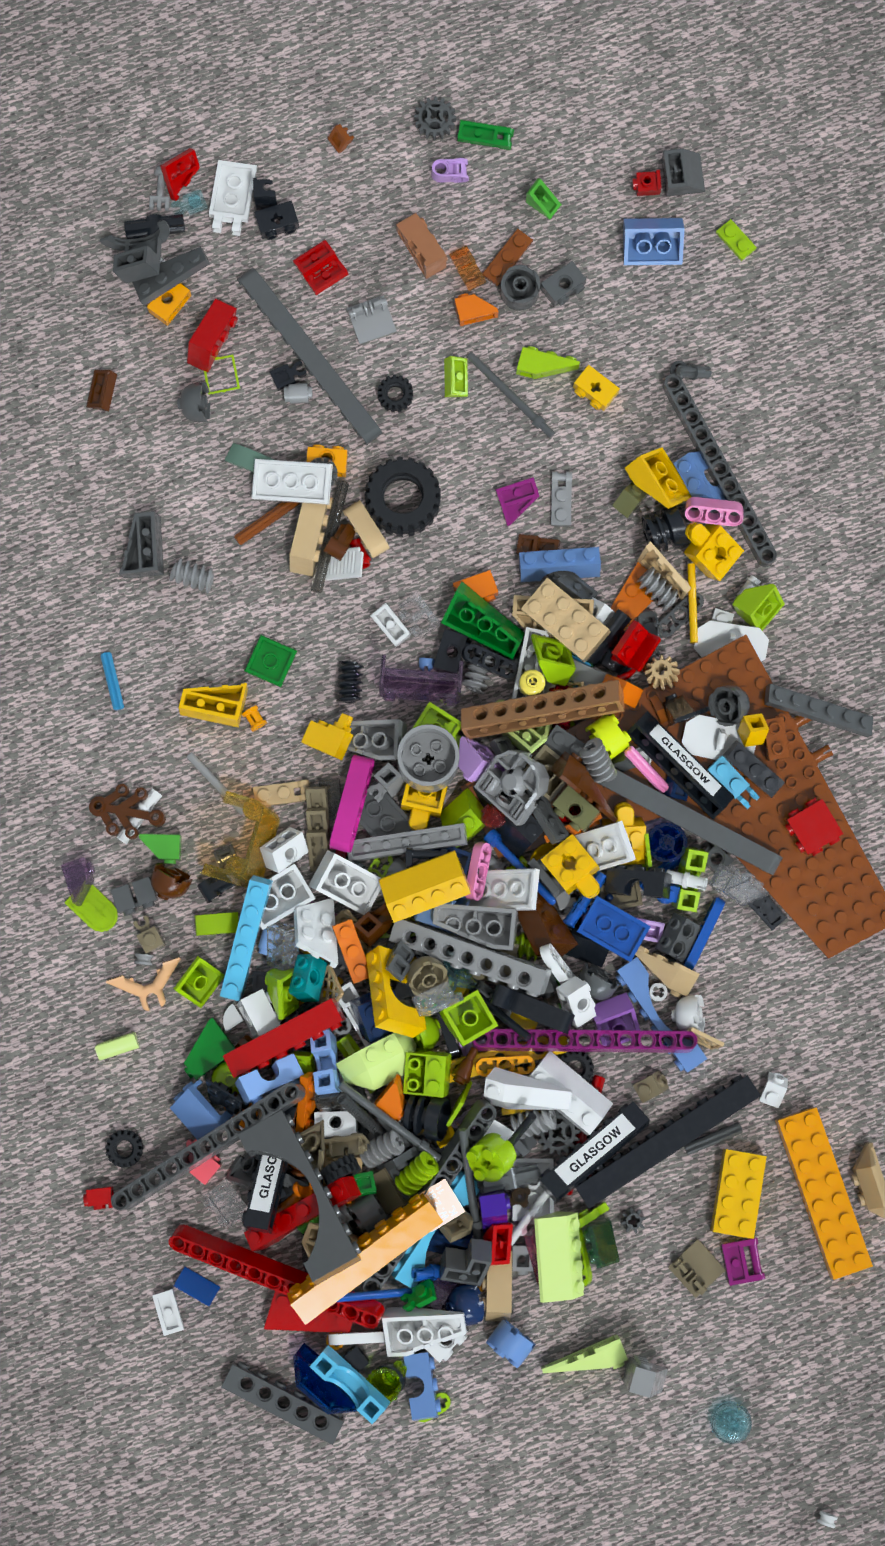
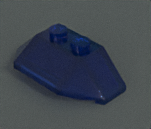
(323, 1393)

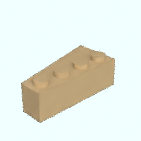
(308, 537)

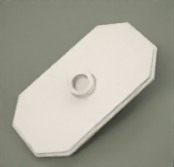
(718, 634)
(708, 738)

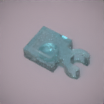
(193, 203)

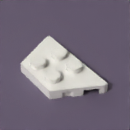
(315, 931)

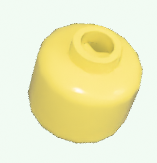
(536, 678)

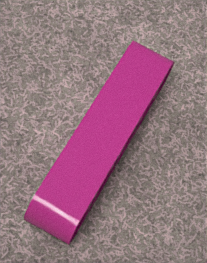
(351, 803)

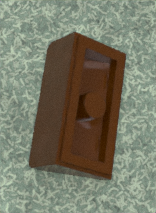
(101, 390)

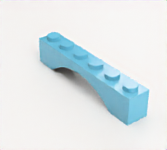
(245, 938)
(416, 1254)

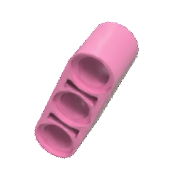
(704, 515)

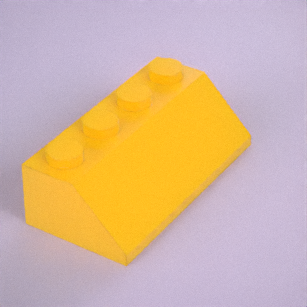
(424, 886)

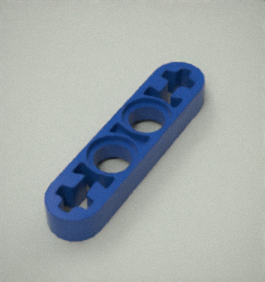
(710, 920)

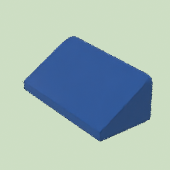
(196, 1286)

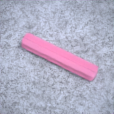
(646, 769)

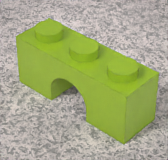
(694, 862)

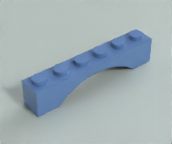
(636, 979)

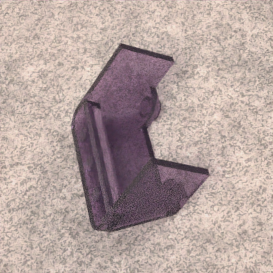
(420, 685)

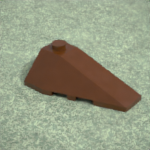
(578, 778)

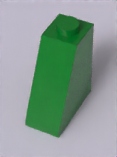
(208, 1050)

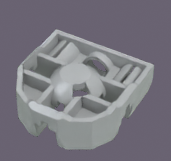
(494, 781)

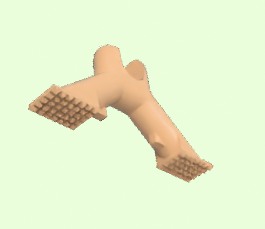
(143, 991)

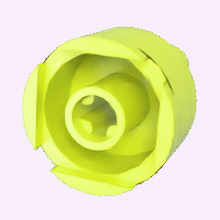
(611, 735)

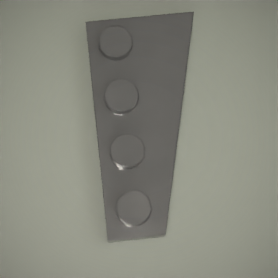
(171, 274)

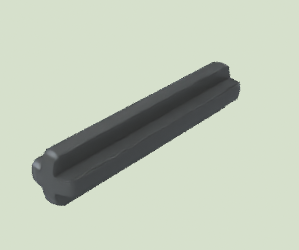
(713, 1138)

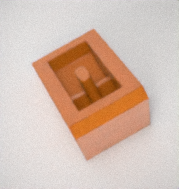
(631, 692)

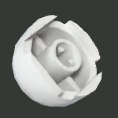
(689, 1013)

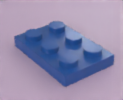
(613, 929)

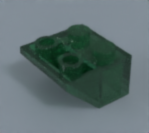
(602, 1244)

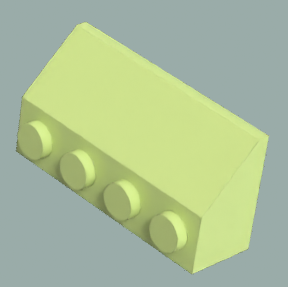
(559, 1256)

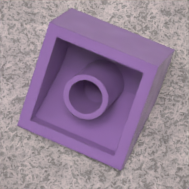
(615, 1014)

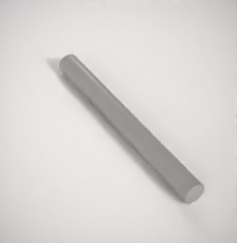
(210, 777)

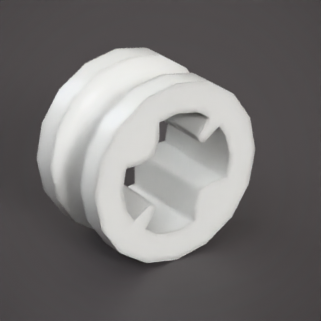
(657, 998)
(827, 1519)

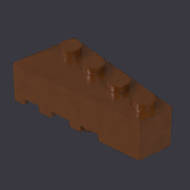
(546, 927)

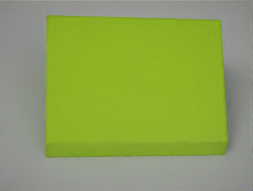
(199, 982)

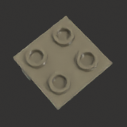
(696, 1268)

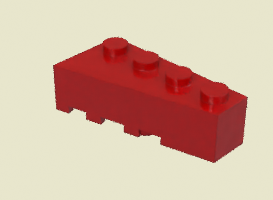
(284, 1317)

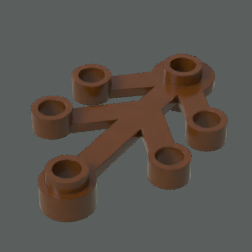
(124, 810)

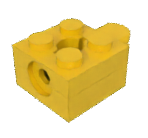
(711, 549)
(422, 806)
(634, 828)
(573, 867)

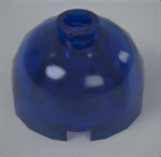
(667, 842)

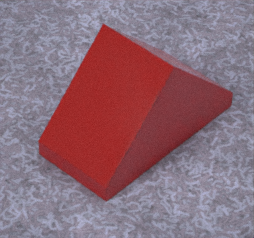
(501, 1240)

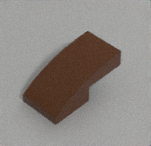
(532, 543)

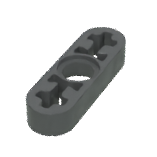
(666, 621)

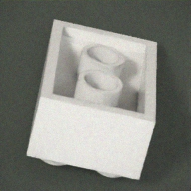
(346, 883)

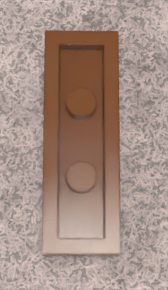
(507, 257)

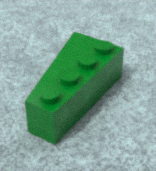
(482, 622)

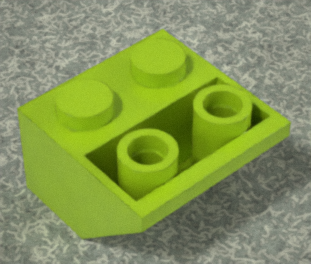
(427, 1073)

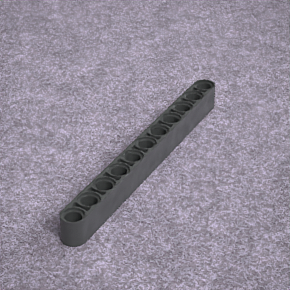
(310, 355)
(718, 460)
(693, 822)
(198, 1149)
(449, 1172)

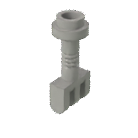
(159, 198)

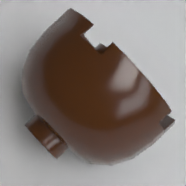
(166, 882)

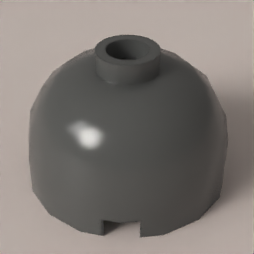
(195, 402)
(729, 704)
(600, 984)

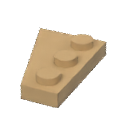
(653, 558)

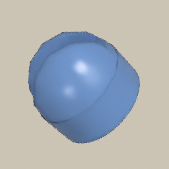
(426, 662)

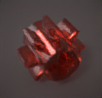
(492, 816)

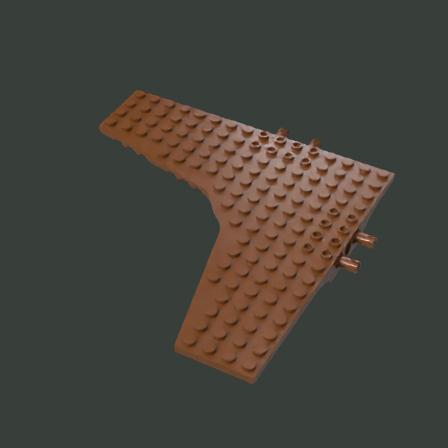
(826, 894)

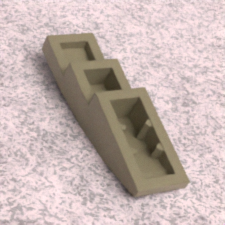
(318, 824)

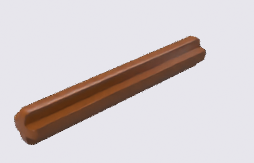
(264, 521)

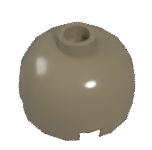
(425, 974)

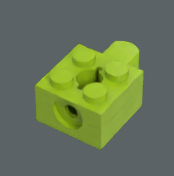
(435, 716)

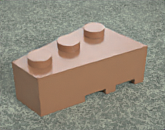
(422, 245)

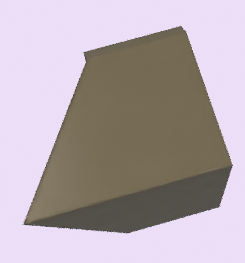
(314, 1142)

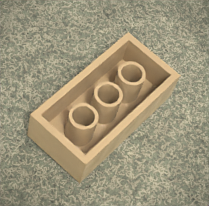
(565, 620)

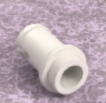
(750, 583)

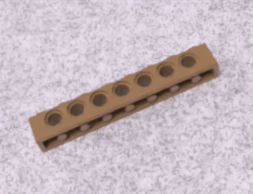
(542, 709)

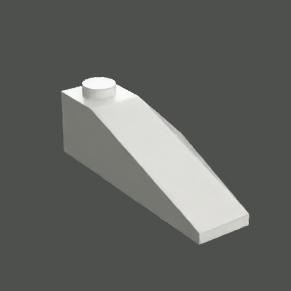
(419, 1329)

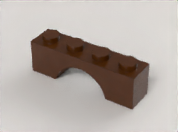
(374, 925)

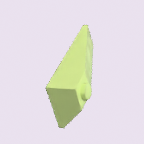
(597, 1356)

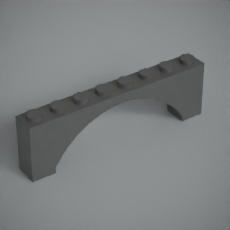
(333, 1246)

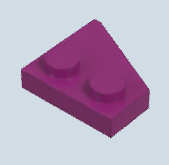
(516, 498)

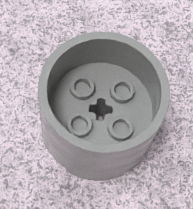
(431, 742)

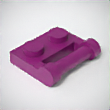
(736, 1262)

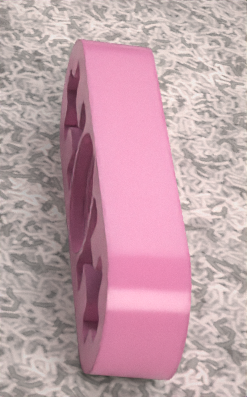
(480, 859)

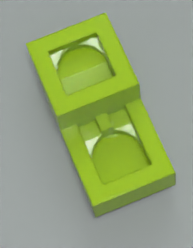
(216, 923)

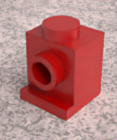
(651, 188)
(98, 1197)

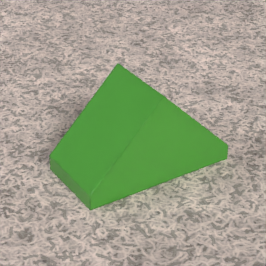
(542, 199)

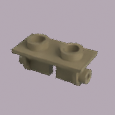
(355, 1143)

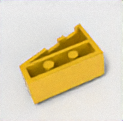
(215, 704)

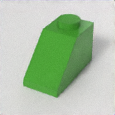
(164, 846)

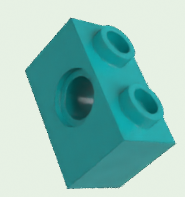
(307, 978)

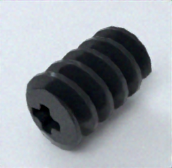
(349, 682)

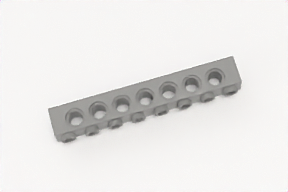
(538, 974)

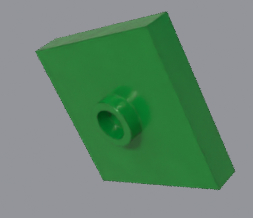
(270, 661)

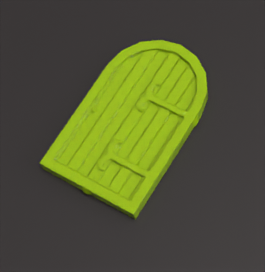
(95, 911)

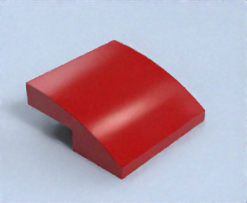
(316, 260)

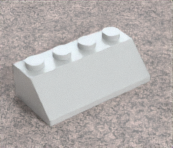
(587, 1103)

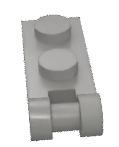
(561, 499)

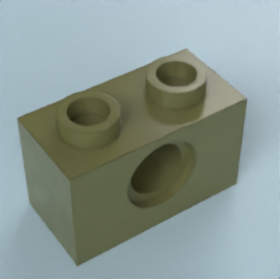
(571, 798)

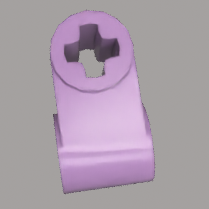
(451, 169)

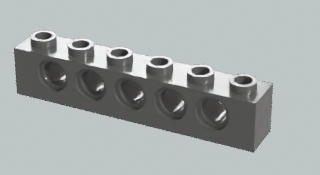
(271, 1404)

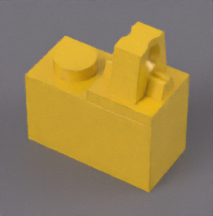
(330, 738)

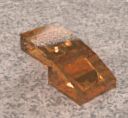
(467, 268)

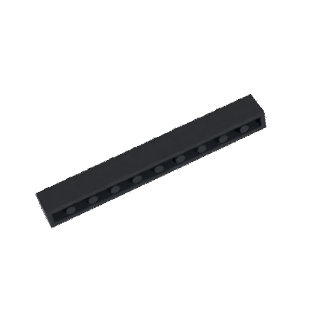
(668, 1140)

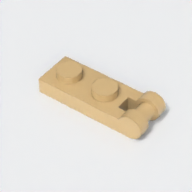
(281, 793)

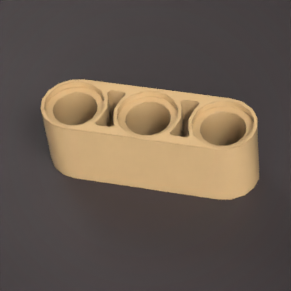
(366, 529)

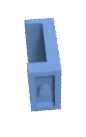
(196, 1111)

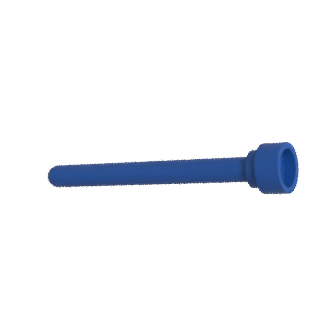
(494, 839)
(378, 1294)

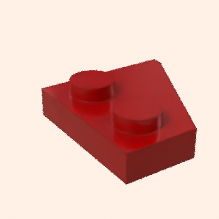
(179, 171)

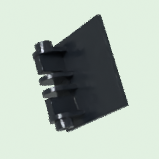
(221, 1094)

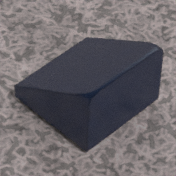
(674, 790)

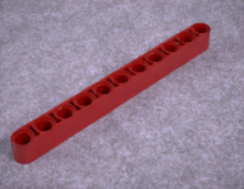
(263, 1271)

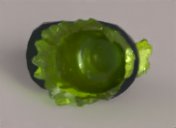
(389, 1379)

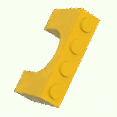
(387, 1009)

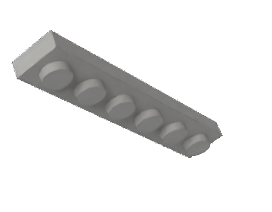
(418, 840)

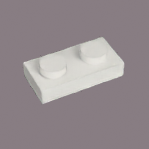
(168, 1312)

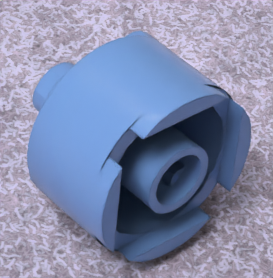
(510, 1343)

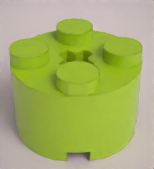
(491, 1158)

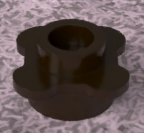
(523, 1201)

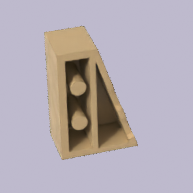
(498, 1292)

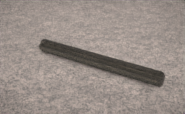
(331, 529)

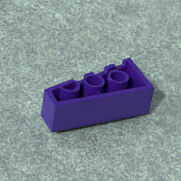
(493, 1208)

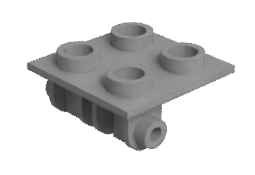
(371, 319)

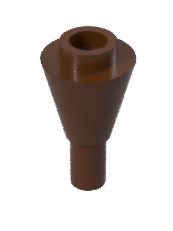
(463, 1071)

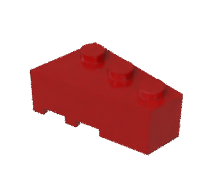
(211, 335)

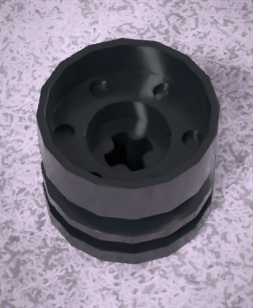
(669, 528)
(427, 1116)

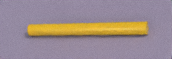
(692, 603)

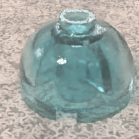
(730, 1422)

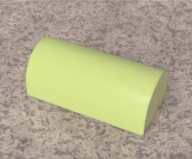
(117, 1046)

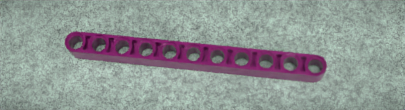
(593, 1036)

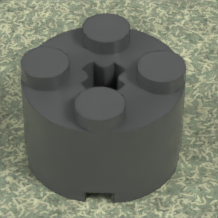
(528, 281)
(367, 1212)

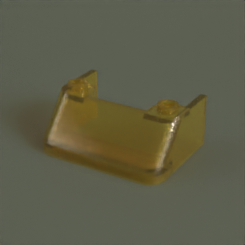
(239, 869)

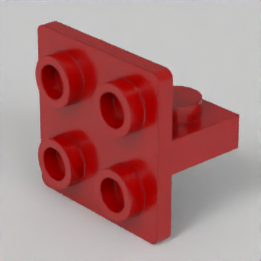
(635, 647)

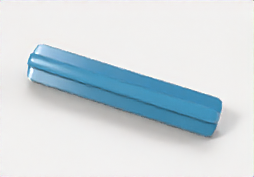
(112, 681)

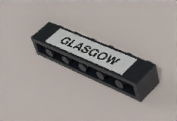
(680, 765)
(594, 1151)
(266, 1189)

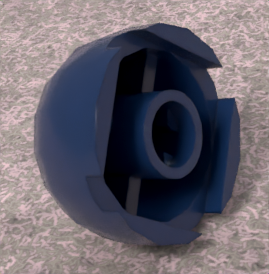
(465, 1299)

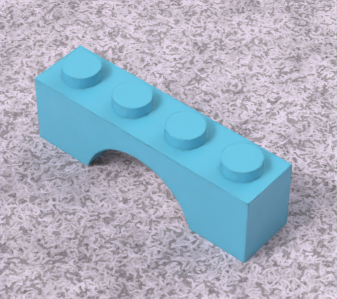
(335, 1369)

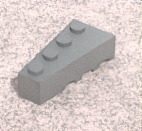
(644, 1377)

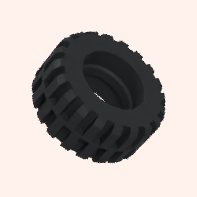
(408, 522)

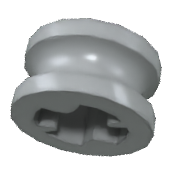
(143, 959)

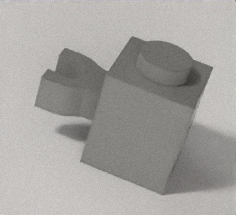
(388, 782)

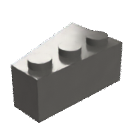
(144, 547)

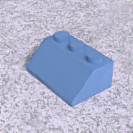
(653, 241)

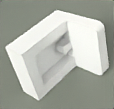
(774, 1089)

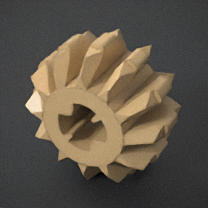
(655, 669)

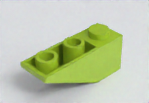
(541, 364)

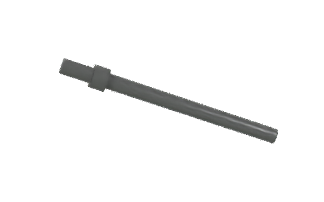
(537, 421)
(421, 1145)
(477, 1222)

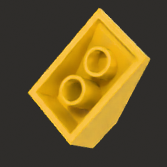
(658, 478)

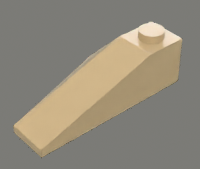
(672, 975)

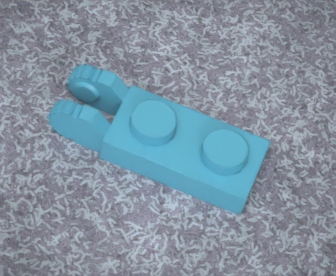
(732, 780)

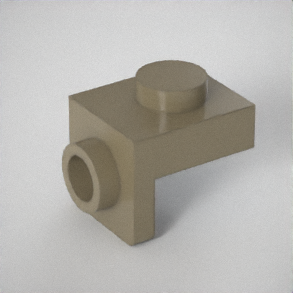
(651, 1086)
(457, 1227)

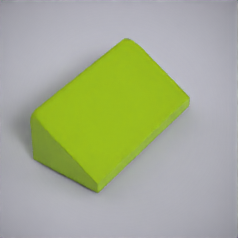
(456, 376)

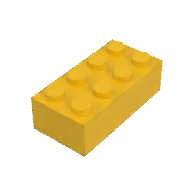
(738, 1193)

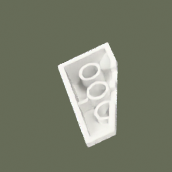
(523, 1092)

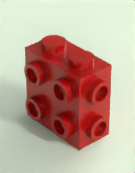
(813, 827)

